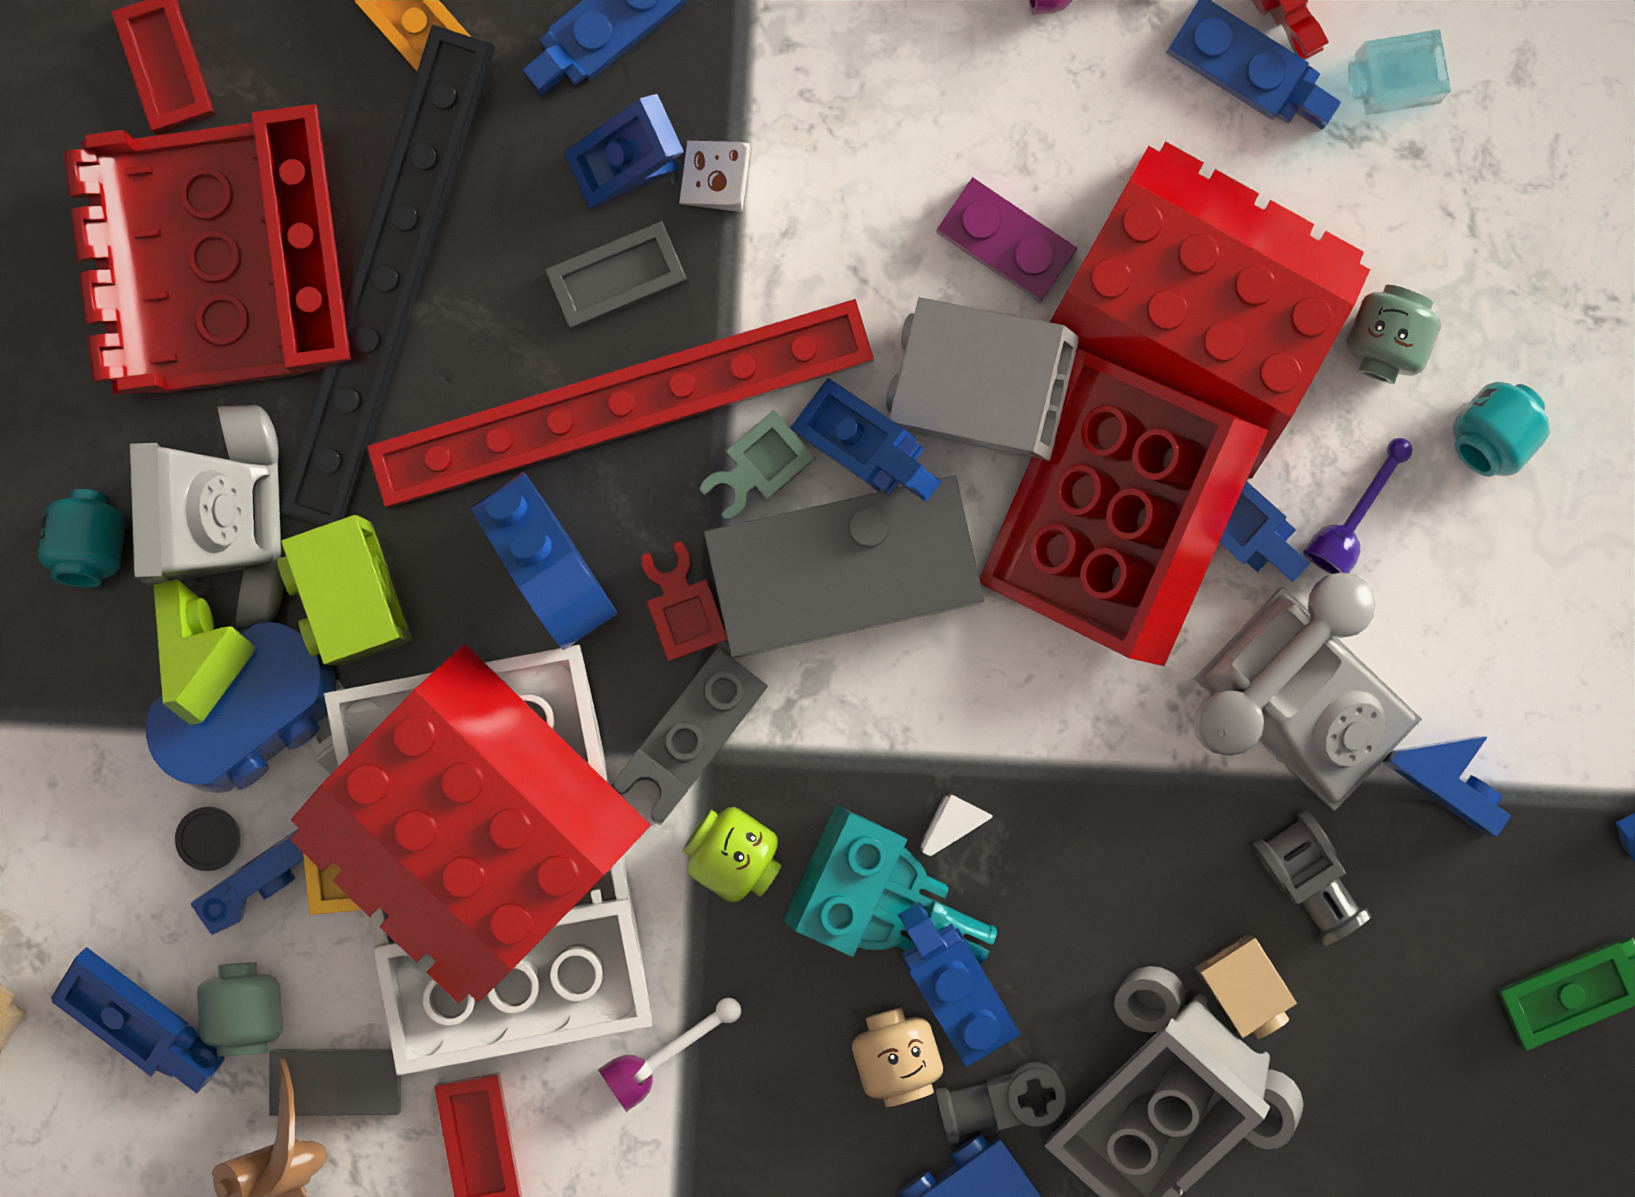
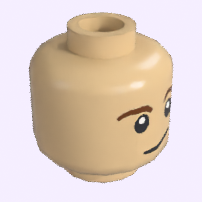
(897, 1057)

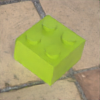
(344, 592)

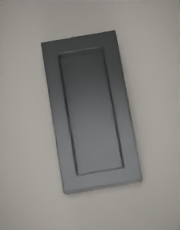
(616, 275)
(337, 1081)

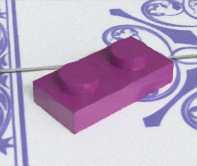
(1006, 240)

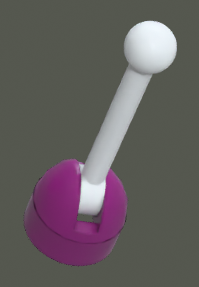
(632, 1076)

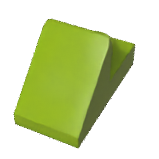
(194, 657)

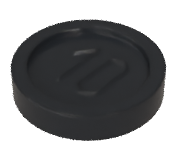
(207, 838)

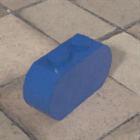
(543, 561)
(261, 713)

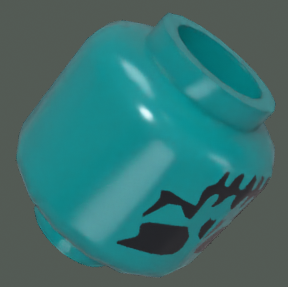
(1501, 429)
(81, 539)

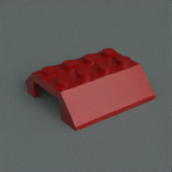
(208, 254)
(1212, 292)
(466, 826)

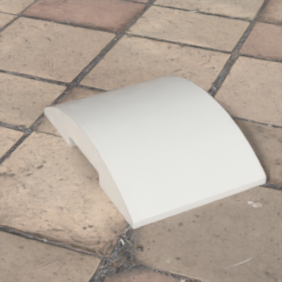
(581, 976)

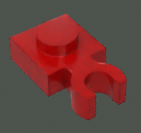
(1300, 26)
(685, 613)

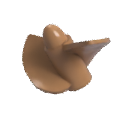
(278, 1168)

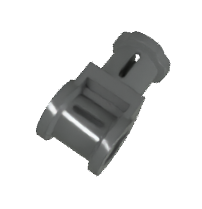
(1310, 874)
(998, 1102)

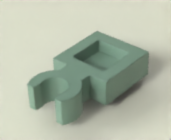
(764, 459)

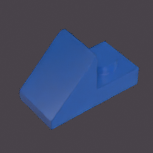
(625, 152)
(1437, 772)

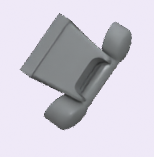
(198, 512)
(1305, 691)
(1175, 1100)

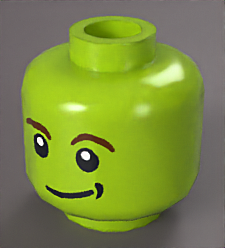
(732, 854)

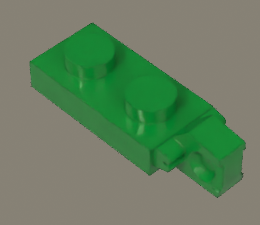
(1572, 994)

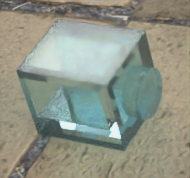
(1400, 72)

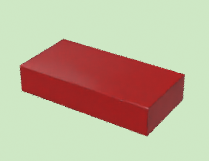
(163, 64)
(478, 1137)

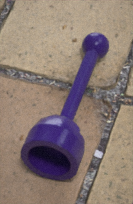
(1337, 546)

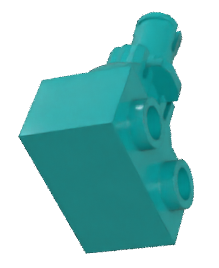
(862, 883)

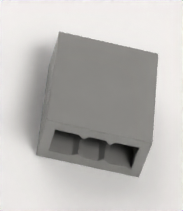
(982, 378)

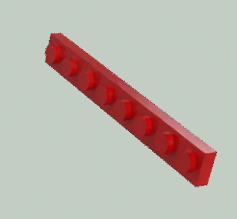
(620, 403)

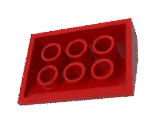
(1123, 510)

